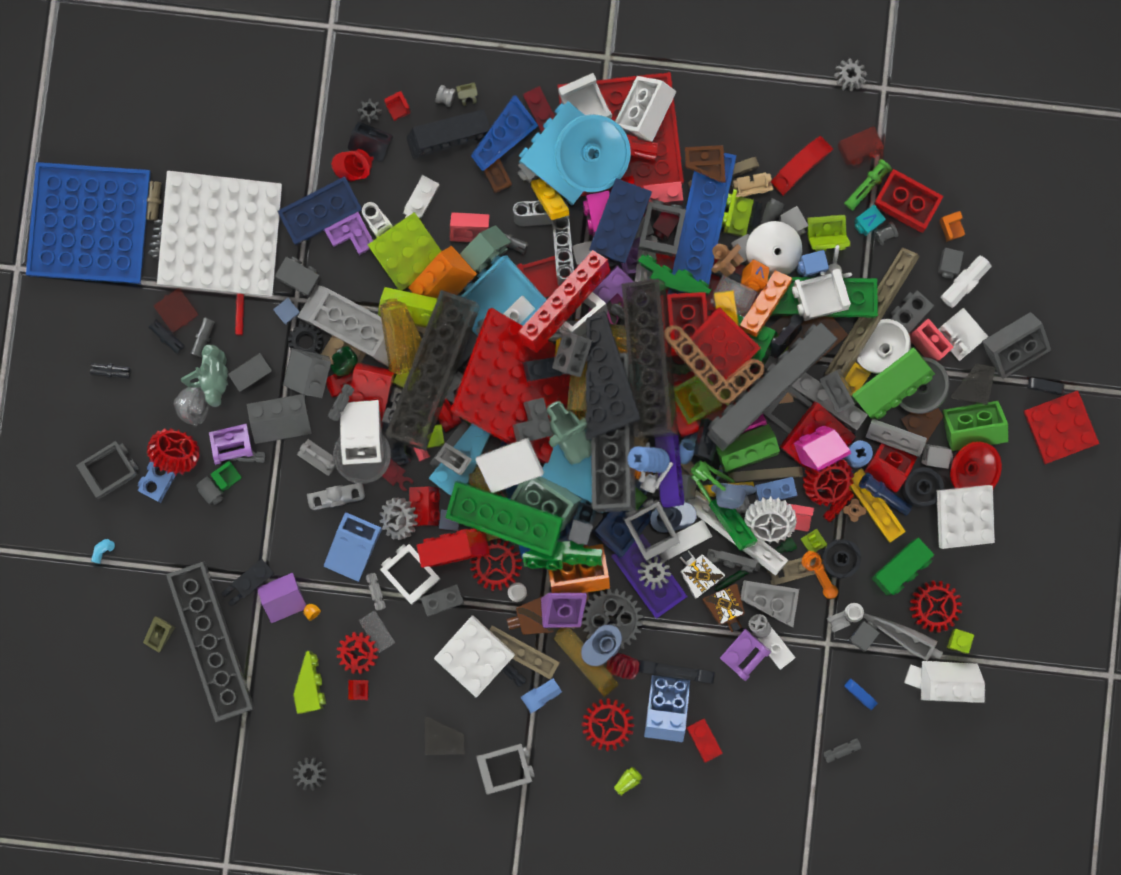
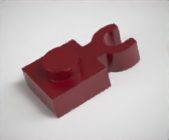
(395, 474)

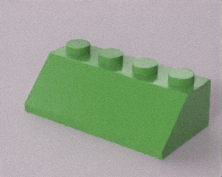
(894, 384)

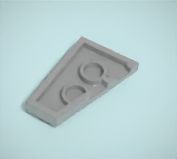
(772, 599)

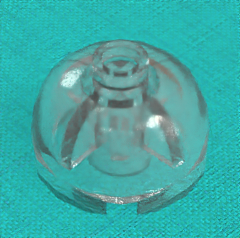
(191, 405)

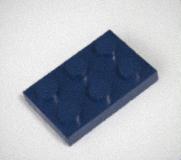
(616, 534)

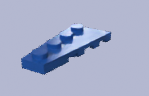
(506, 132)

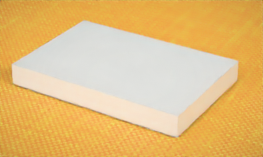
(509, 465)

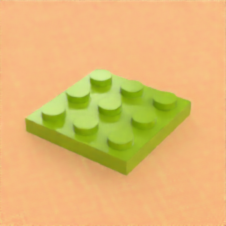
(405, 250)

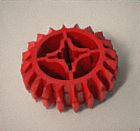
(173, 451)
(834, 482)
(508, 576)
(929, 600)
(623, 730)

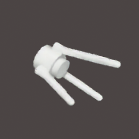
(834, 265)
(652, 482)

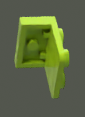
(827, 232)

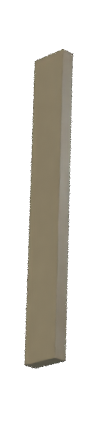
(866, 325)

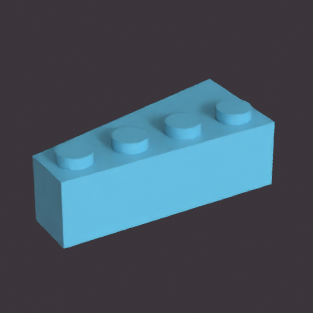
(472, 445)

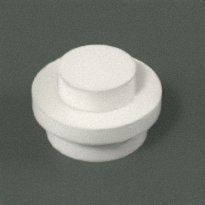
(517, 592)
(854, 612)

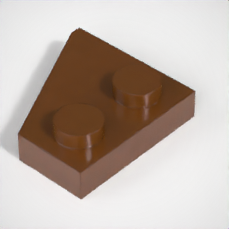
(706, 161)
(922, 424)

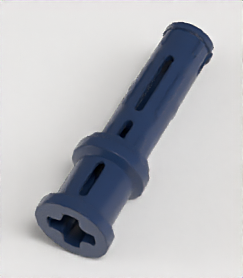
(879, 490)

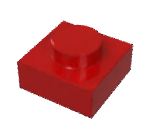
(357, 689)

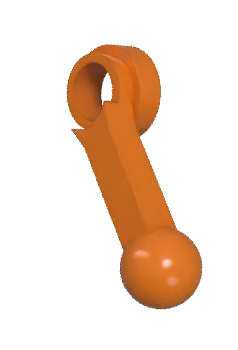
(830, 591)

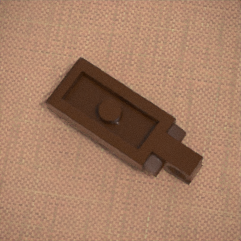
(497, 176)

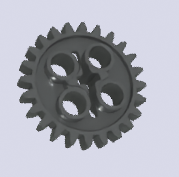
(598, 607)

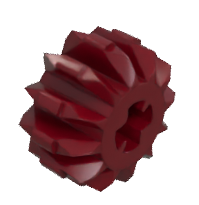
(623, 666)

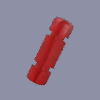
(835, 509)

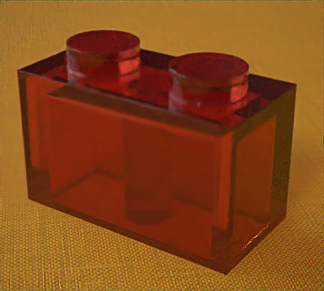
(860, 146)

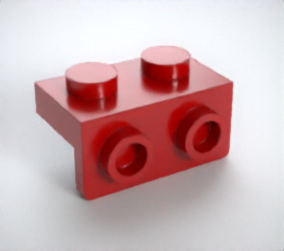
(426, 505)

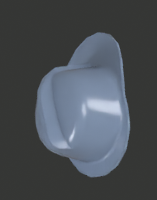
(733, 495)
(678, 516)
(601, 645)

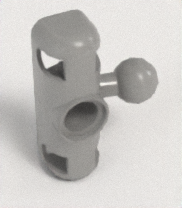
(336, 496)

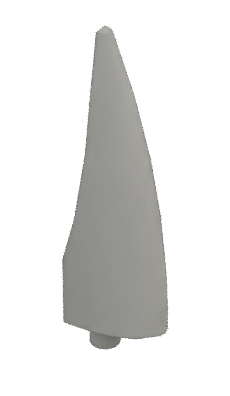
(910, 639)

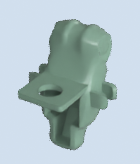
(211, 375)
(568, 433)

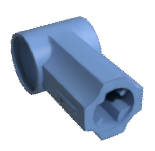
(687, 448)
(538, 697)

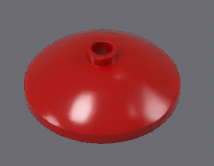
(983, 462)

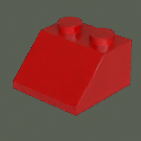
(890, 466)

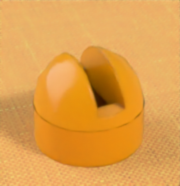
(311, 611)

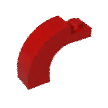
(801, 164)

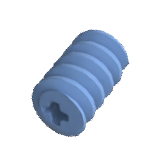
(865, 454)
(648, 459)

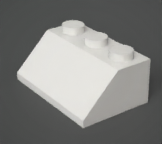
(645, 107)
(952, 682)

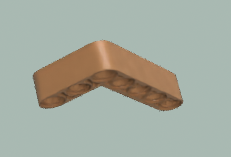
(708, 368)

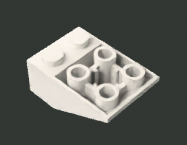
(361, 433)

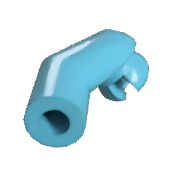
(100, 548)

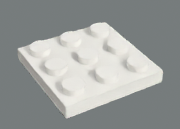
(965, 516)
(474, 656)

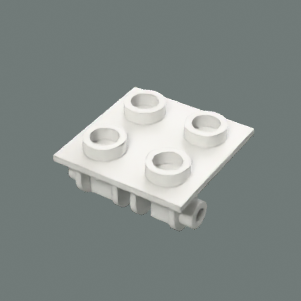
(962, 333)

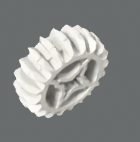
(782, 519)

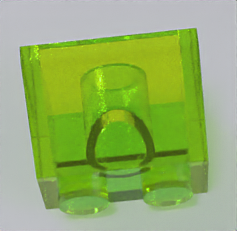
(696, 400)

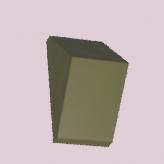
(158, 634)

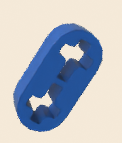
(860, 694)

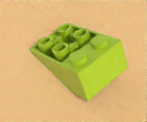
(307, 690)

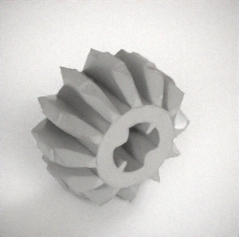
(843, 72)
(659, 568)

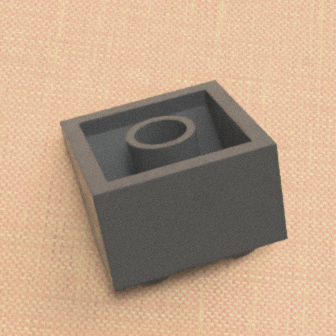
(307, 372)

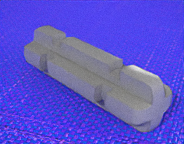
(375, 591)

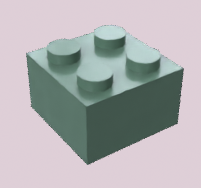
(485, 248)

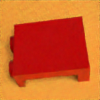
(542, 275)

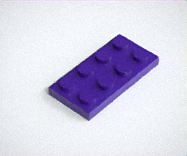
(656, 600)

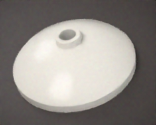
(766, 239)
(887, 335)

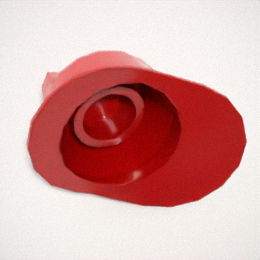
(352, 164)

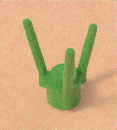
(701, 472)

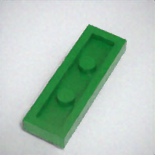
(734, 526)

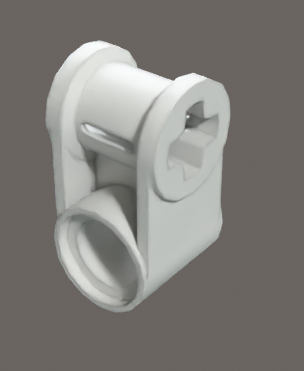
(377, 221)

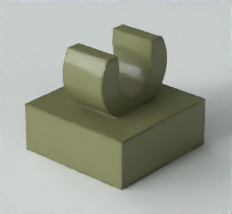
(466, 91)

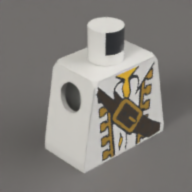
(699, 573)

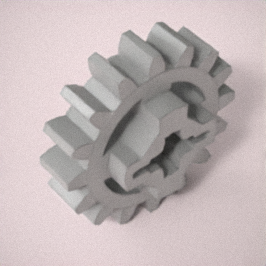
(398, 518)

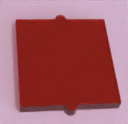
(175, 310)

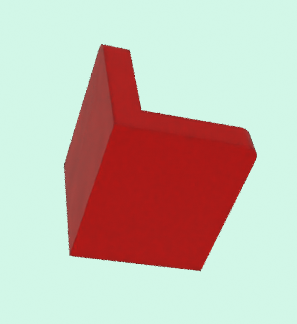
(397, 106)

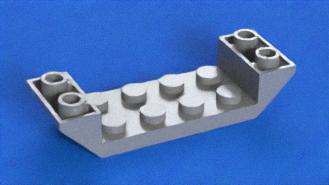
(346, 322)

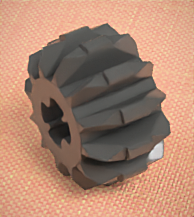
(304, 769)

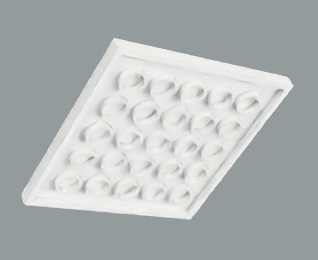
(219, 234)

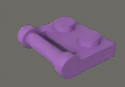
(230, 438)
(740, 650)

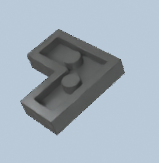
(538, 422)

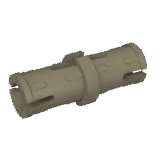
(153, 200)

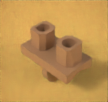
(727, 259)

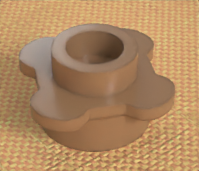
(859, 510)

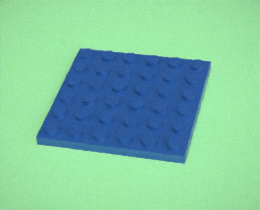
(88, 223)

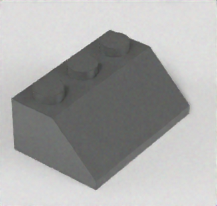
(1017, 345)
(279, 418)

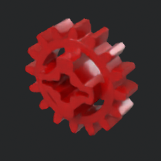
(355, 661)

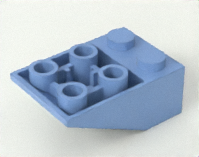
(352, 546)
(667, 708)

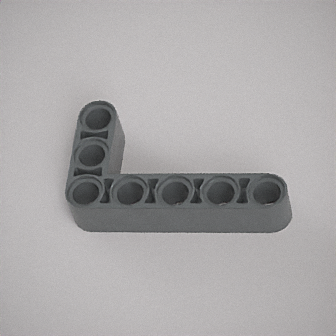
(560, 235)

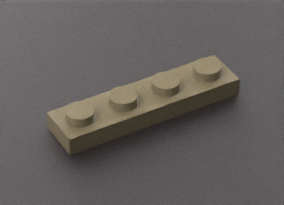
(527, 655)

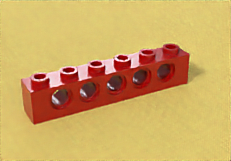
(564, 301)

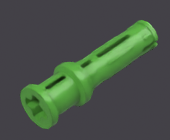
(872, 176)

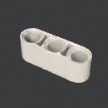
(688, 538)

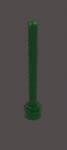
(787, 545)

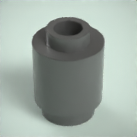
(210, 491)

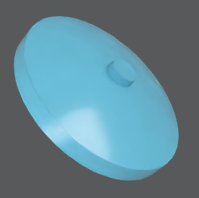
(592, 153)

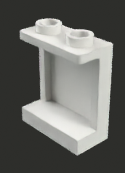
(585, 96)
(821, 295)

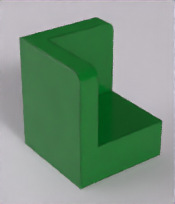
(226, 476)

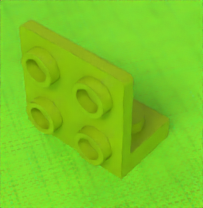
(738, 215)

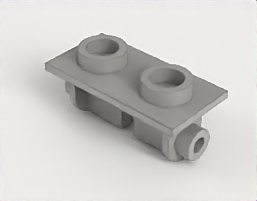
(317, 457)

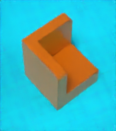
(952, 226)

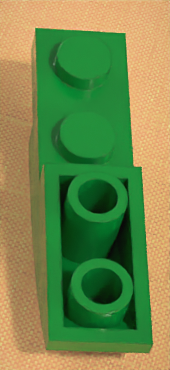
(680, 282)
(565, 552)

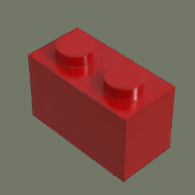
(704, 740)

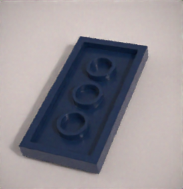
(319, 210)
(620, 220)

